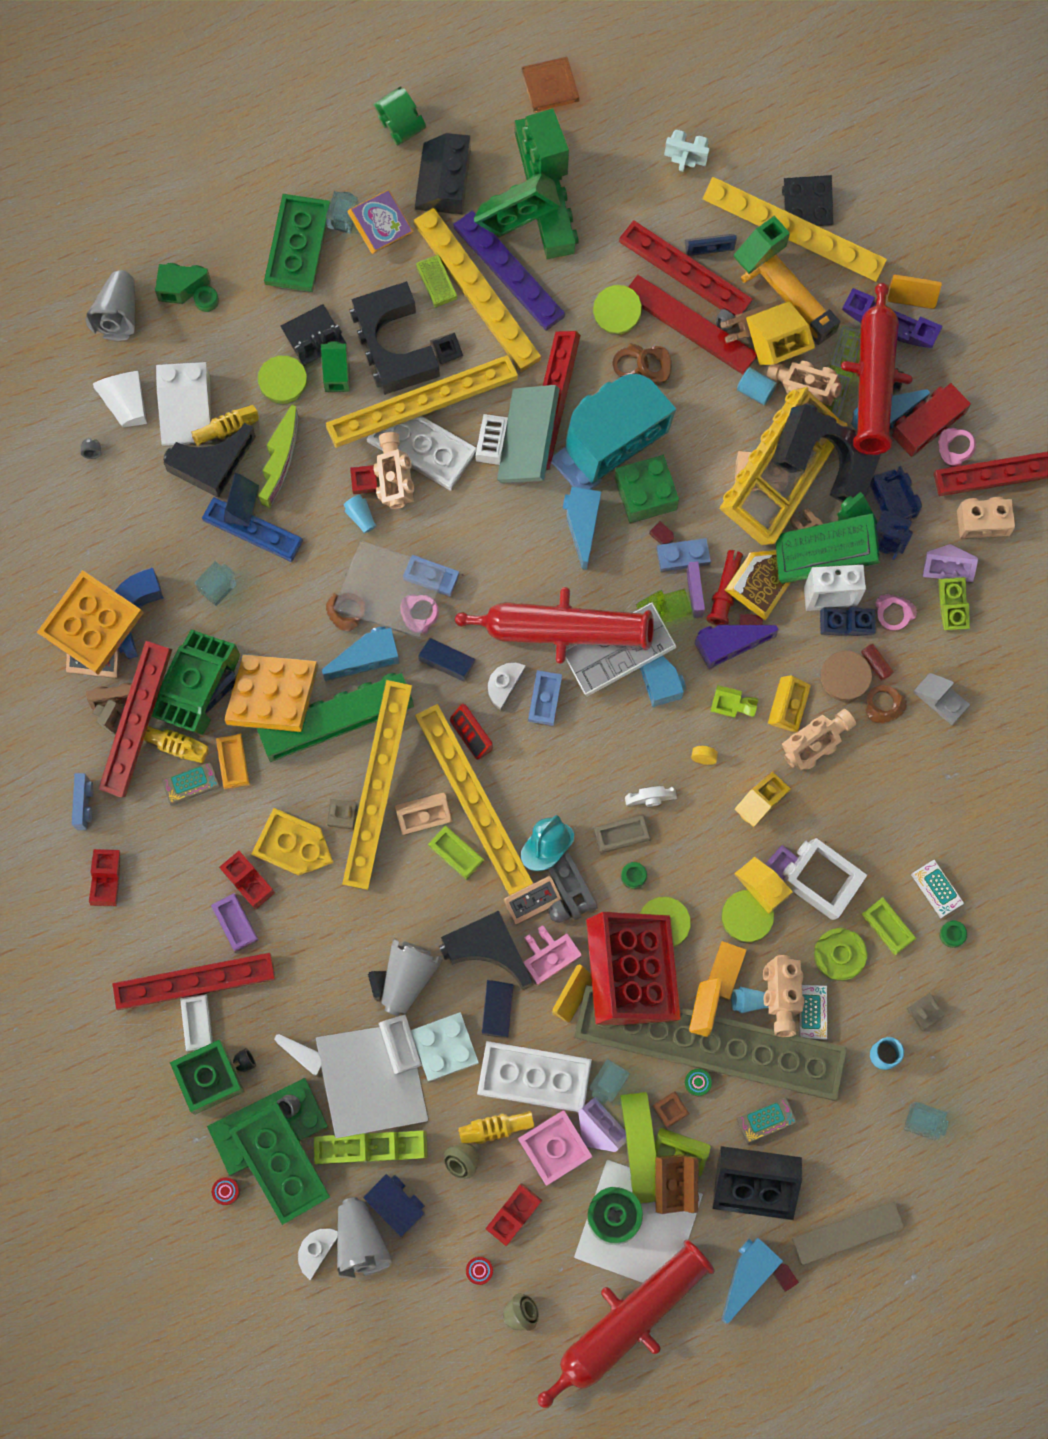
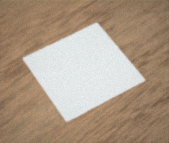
(363, 1086)
(650, 1248)

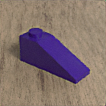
(729, 641)

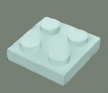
(444, 1047)

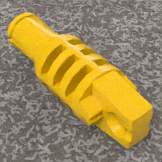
(225, 425)
(177, 744)
(495, 1127)

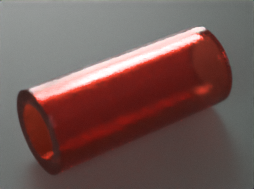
(877, 662)

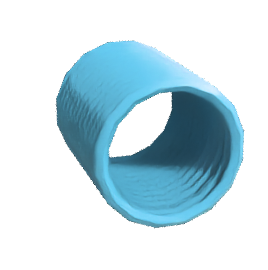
(756, 386)
(898, 1047)

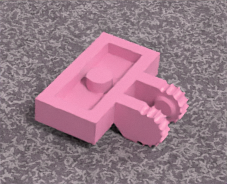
(550, 959)

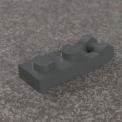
(570, 885)

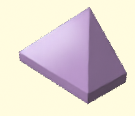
(950, 563)
(599, 1128)

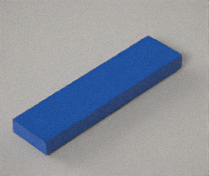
(258, 533)

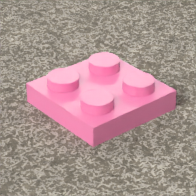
(555, 1148)

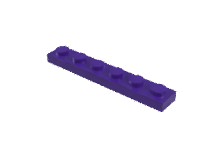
(510, 271)

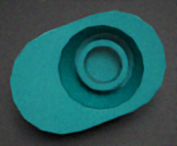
(547, 844)

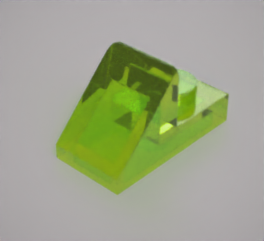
(669, 605)

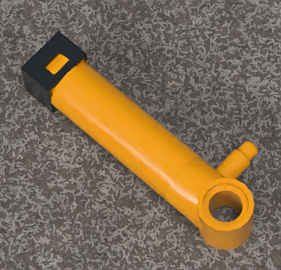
(789, 288)

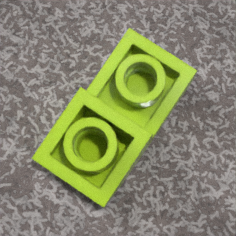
(954, 603)

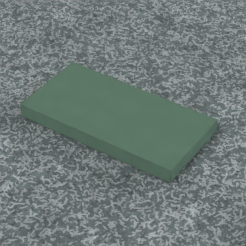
(528, 434)

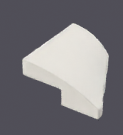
(124, 398)

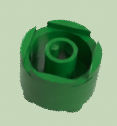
(400, 115)
(618, 1200)

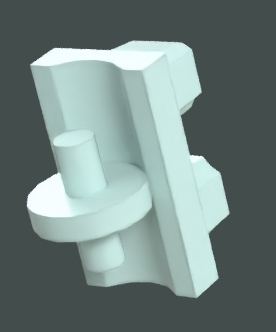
(687, 153)

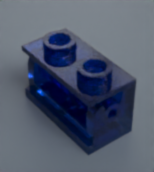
(895, 493)
(893, 533)
(394, 1204)

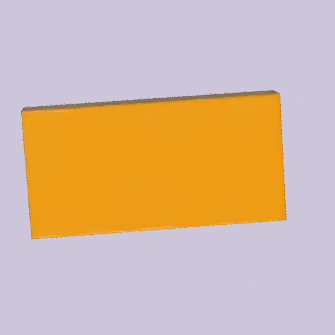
(232, 761)
(727, 967)

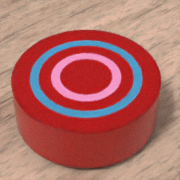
(225, 1191)
(479, 1270)

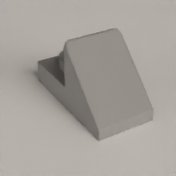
(941, 698)

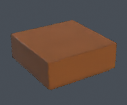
(670, 1110)

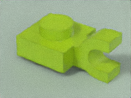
(729, 701)

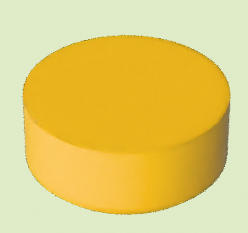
(704, 755)

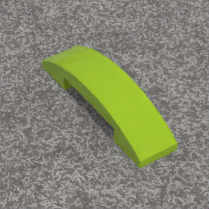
(639, 1145)

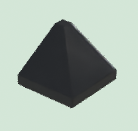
(446, 348)
(377, 982)

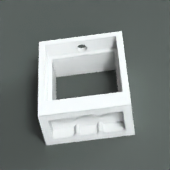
(835, 591)
(836, 907)

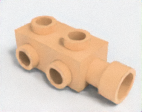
(815, 380)
(394, 473)
(816, 740)
(784, 993)

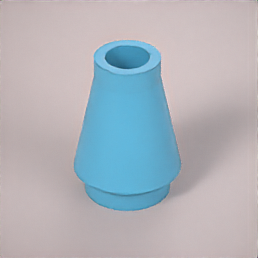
(359, 512)
(747, 1000)

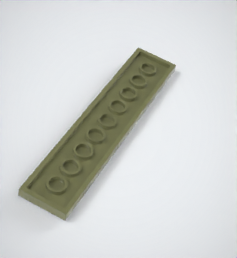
(730, 1049)

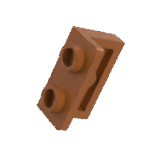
(676, 1184)

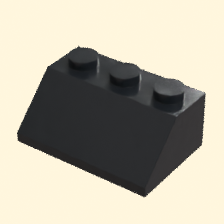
(443, 173)
(757, 1183)

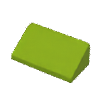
(672, 1143)

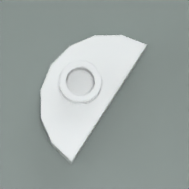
(503, 682)
(651, 796)
(315, 1249)

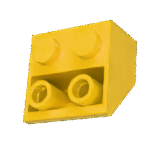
(779, 334)

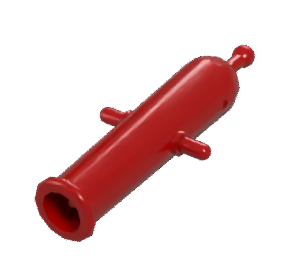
(876, 375)
(563, 625)
(628, 1322)

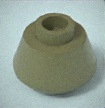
(461, 1160)
(521, 1313)

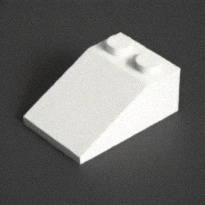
(183, 401)

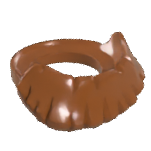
(631, 350)
(664, 358)
(344, 624)
(877, 715)

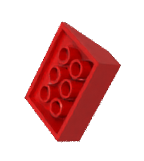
(632, 968)

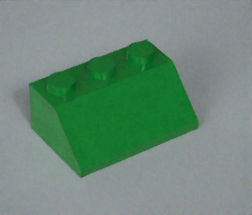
(518, 205)

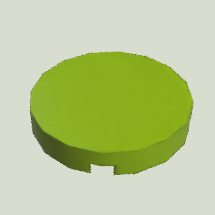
(617, 309)
(282, 379)
(678, 914)
(745, 918)
(840, 954)

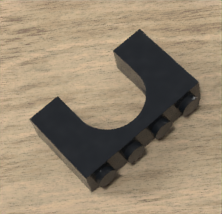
(392, 369)
(797, 441)

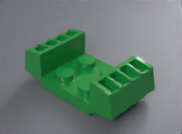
(193, 680)

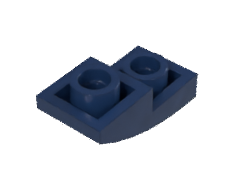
(848, 622)

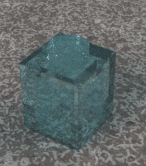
(337, 214)
(216, 582)
(608, 1082)
(926, 1121)

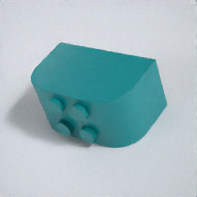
(617, 424)

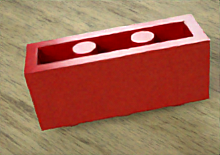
(930, 419)

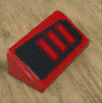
(471, 732)

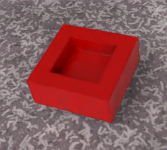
(363, 479)

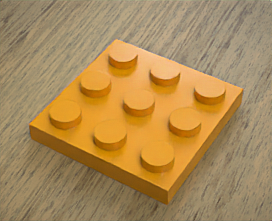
(90, 622)
(271, 693)

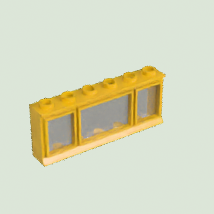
(766, 493)

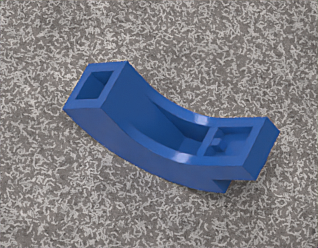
(139, 590)

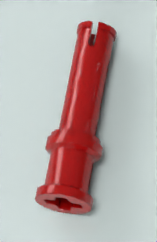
(723, 600)

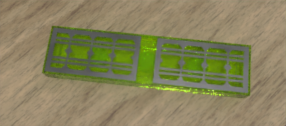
(846, 349)

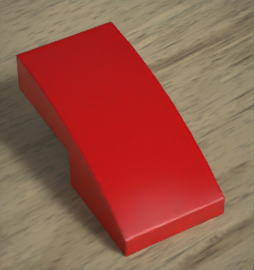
(105, 877)
(247, 880)
(513, 1214)

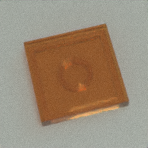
(550, 84)

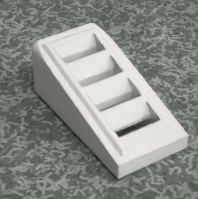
(490, 456)
(304, 1055)

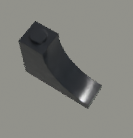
(209, 466)
(486, 941)

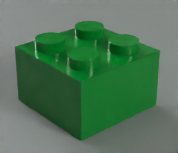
(545, 144)
(646, 489)
(206, 1077)

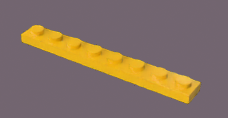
(801, 231)
(477, 290)
(421, 401)
(377, 785)
(473, 800)

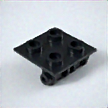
(809, 198)
(310, 331)

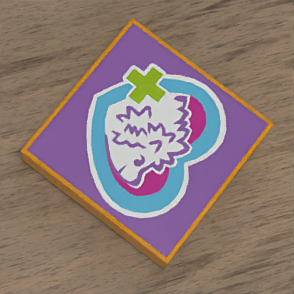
(380, 221)

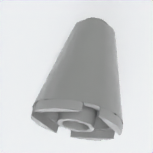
(114, 308)
(406, 975)
(359, 1241)

